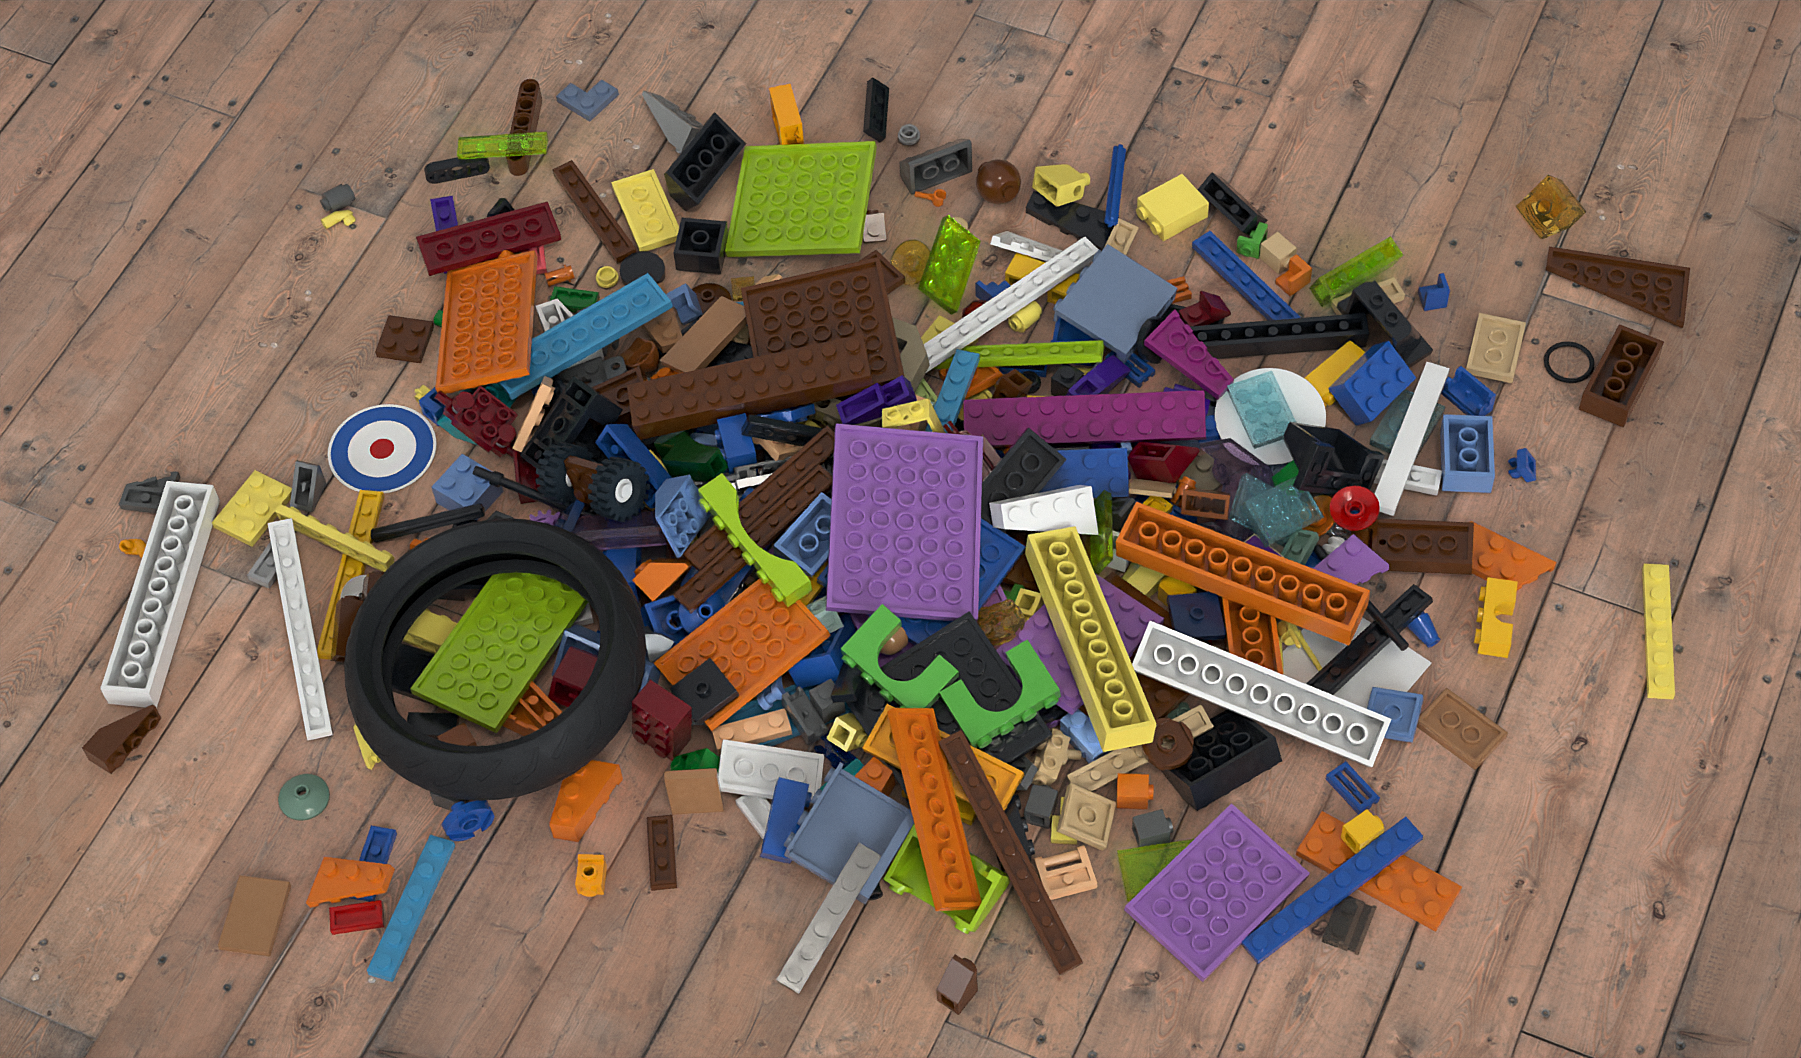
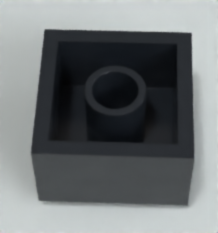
(701, 245)

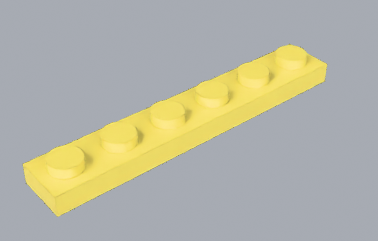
(333, 538)
(1658, 631)

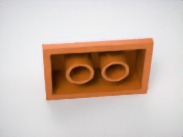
(659, 575)

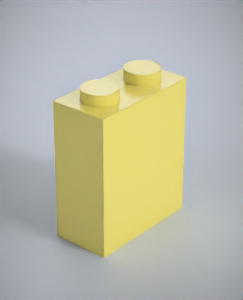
(1172, 207)

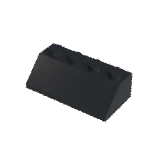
(702, 162)

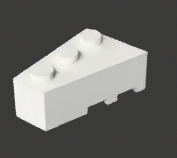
(553, 313)

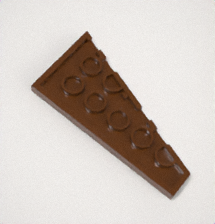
(1640, 284)

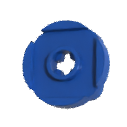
(467, 819)

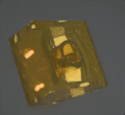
(1550, 207)

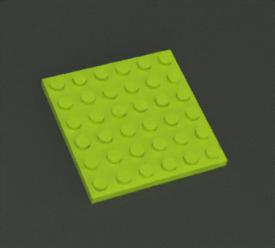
(801, 199)

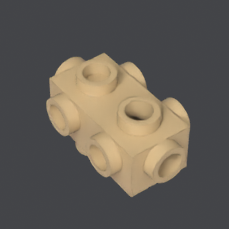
(1051, 756)

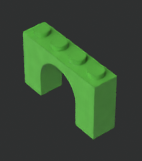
(863, 652)
(982, 725)

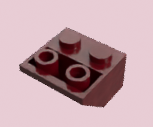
(1161, 461)
(571, 676)

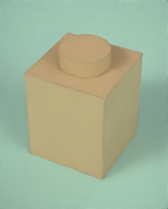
(1277, 252)

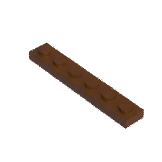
(594, 211)

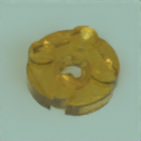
(1005, 612)

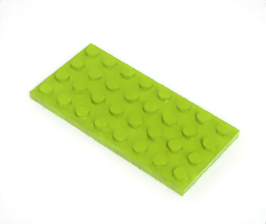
(499, 647)

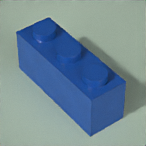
(785, 811)

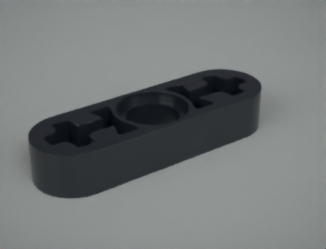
(436, 172)

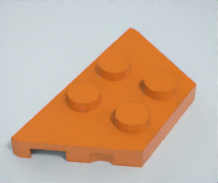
(1505, 559)

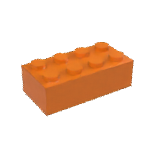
(1251, 635)

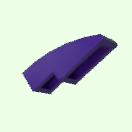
(869, 403)

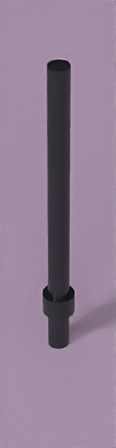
(497, 479)
(1375, 614)

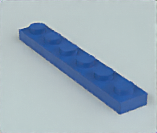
(1242, 278)

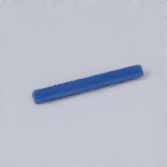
(1115, 185)

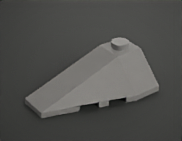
(676, 124)

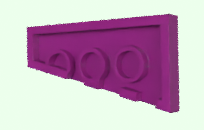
(1183, 351)

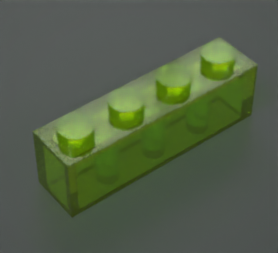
(1356, 271)

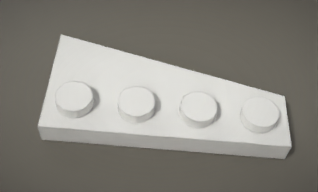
(1026, 246)

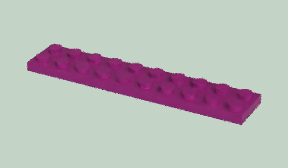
(1090, 418)

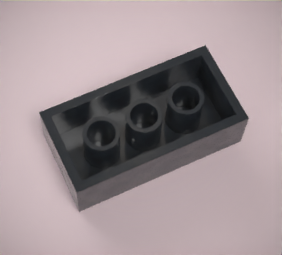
(1020, 471)

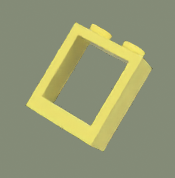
(912, 412)

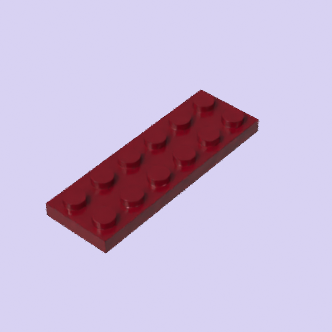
(488, 238)

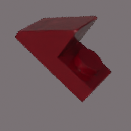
(1206, 311)

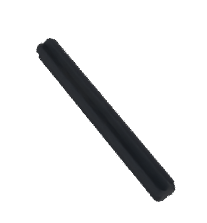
(427, 522)

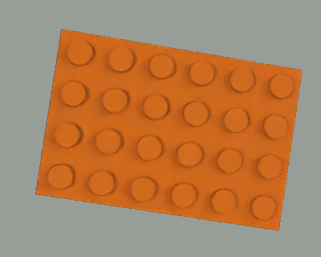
(750, 643)

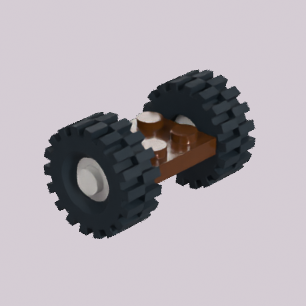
(611, 488)

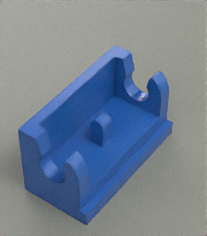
(1468, 393)

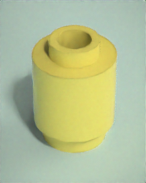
(1025, 317)

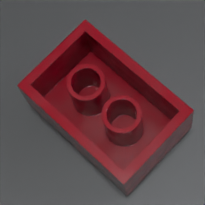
(661, 720)

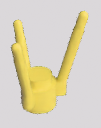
(1290, 635)

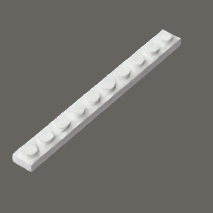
(1009, 301)
(300, 629)

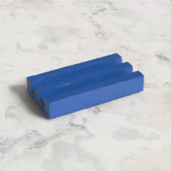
(1136, 376)
(1345, 794)

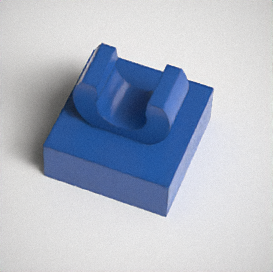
(1524, 464)

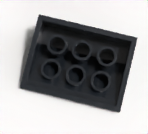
(1224, 759)

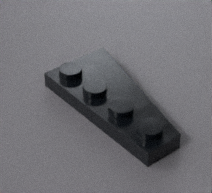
(1071, 218)

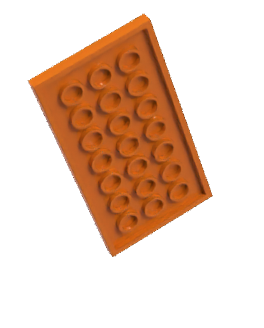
(487, 323)

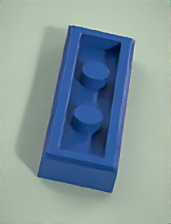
(377, 849)

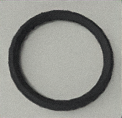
(1569, 380)

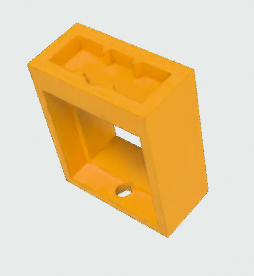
(786, 115)

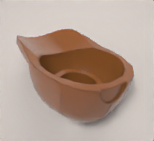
(642, 354)

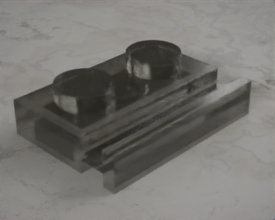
(1349, 924)

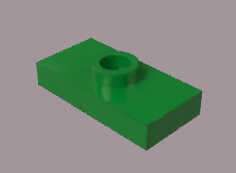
(573, 298)

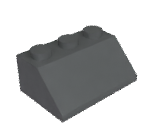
(937, 165)

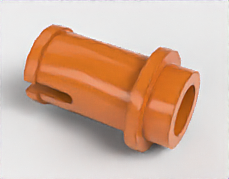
(561, 275)
(1185, 483)

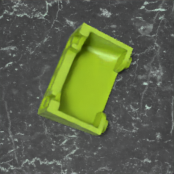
(909, 875)

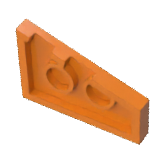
(348, 878)

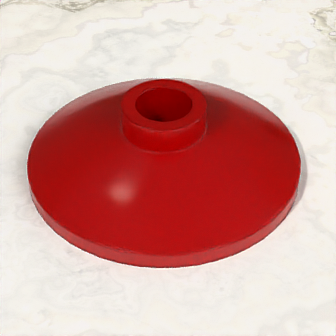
(1352, 499)

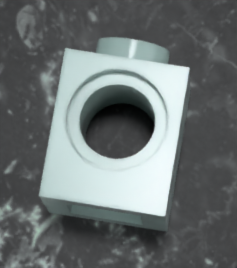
(828, 618)

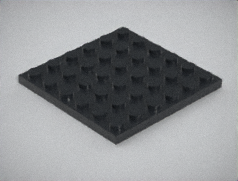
(982, 673)

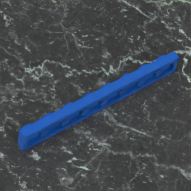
(1332, 890)

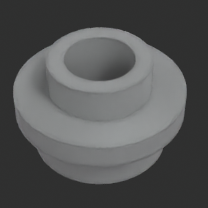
(908, 134)

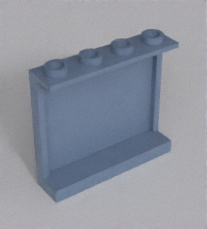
(1115, 300)
(840, 819)

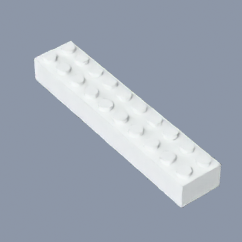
(160, 595)
(1260, 694)

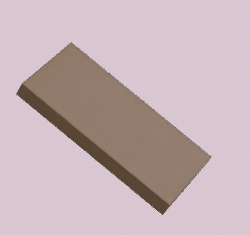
(706, 337)

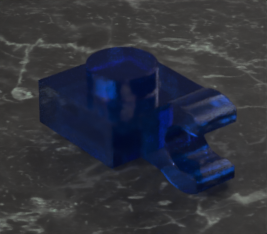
(834, 753)

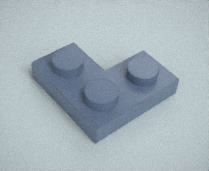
(588, 103)

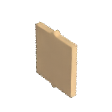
(1152, 488)

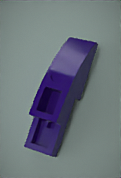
(1101, 378)

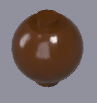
(998, 181)

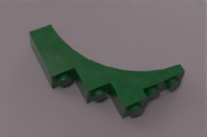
(687, 457)

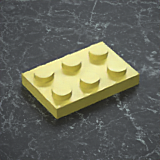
(252, 508)

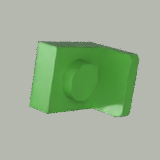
(1251, 246)

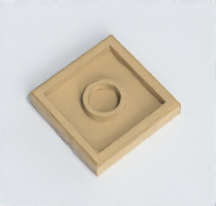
(1086, 816)

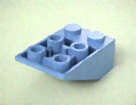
(679, 512)

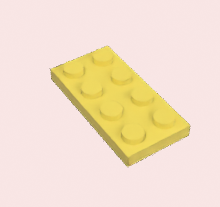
(646, 210)

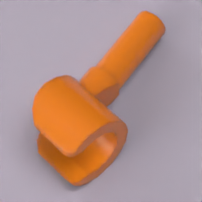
(936, 198)

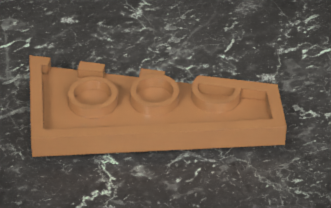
(664, 328)

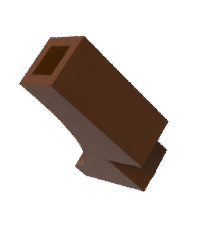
(345, 614)

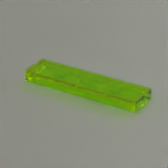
(502, 145)
(1103, 543)

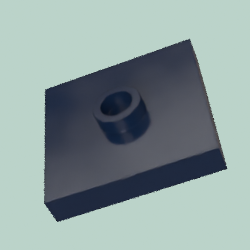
(570, 516)
(1197, 615)

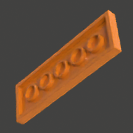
(1401, 885)

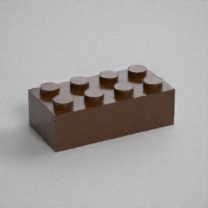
(1621, 375)

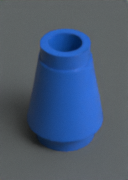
(1424, 629)

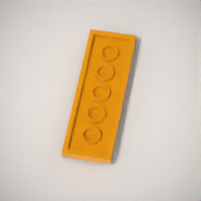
(1001, 776)

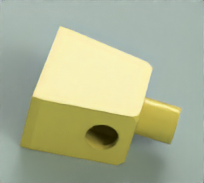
(1060, 183)

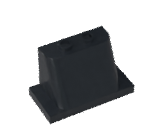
(1372, 300)
(1330, 459)

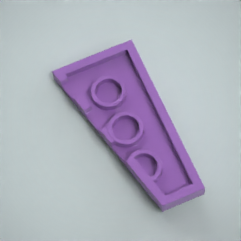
(1353, 562)

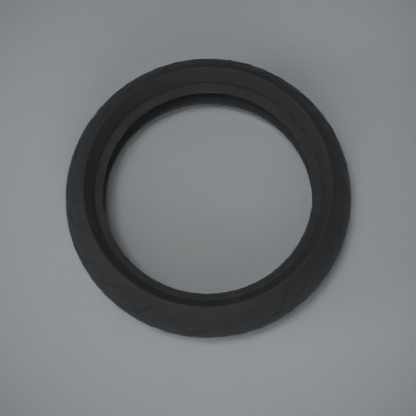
(439, 567)

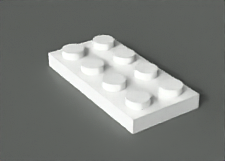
(756, 768)

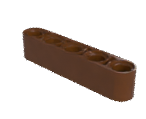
(525, 121)

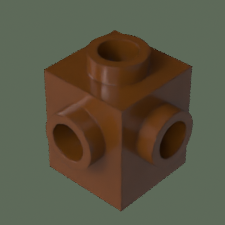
(1012, 385)

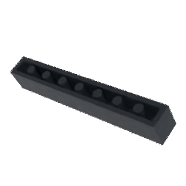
(1283, 335)

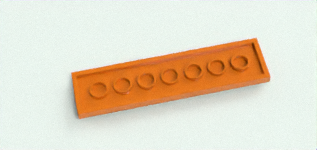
(934, 809)

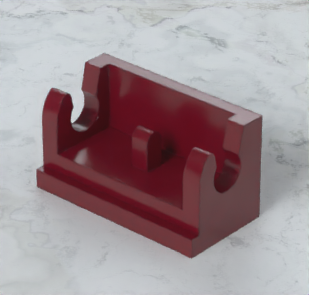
(525, 475)

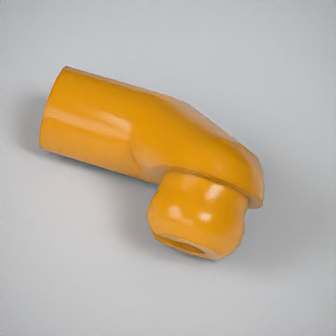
(132, 547)

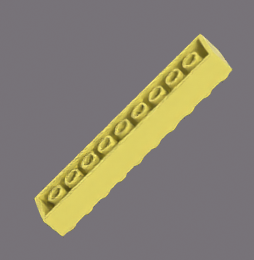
(1090, 639)

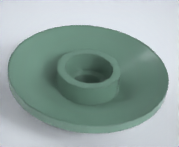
(306, 805)

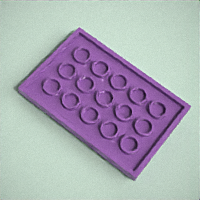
(1130, 619)
(1216, 892)

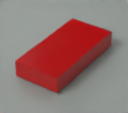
(356, 917)

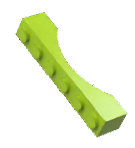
(784, 576)

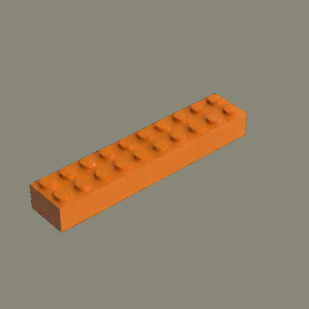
(1242, 573)

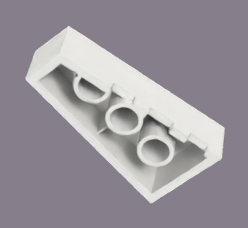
(1048, 511)

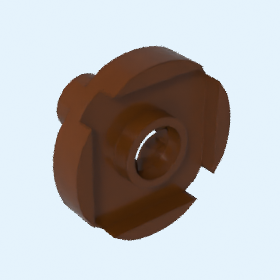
(1181, 749)

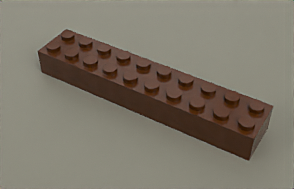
(750, 386)

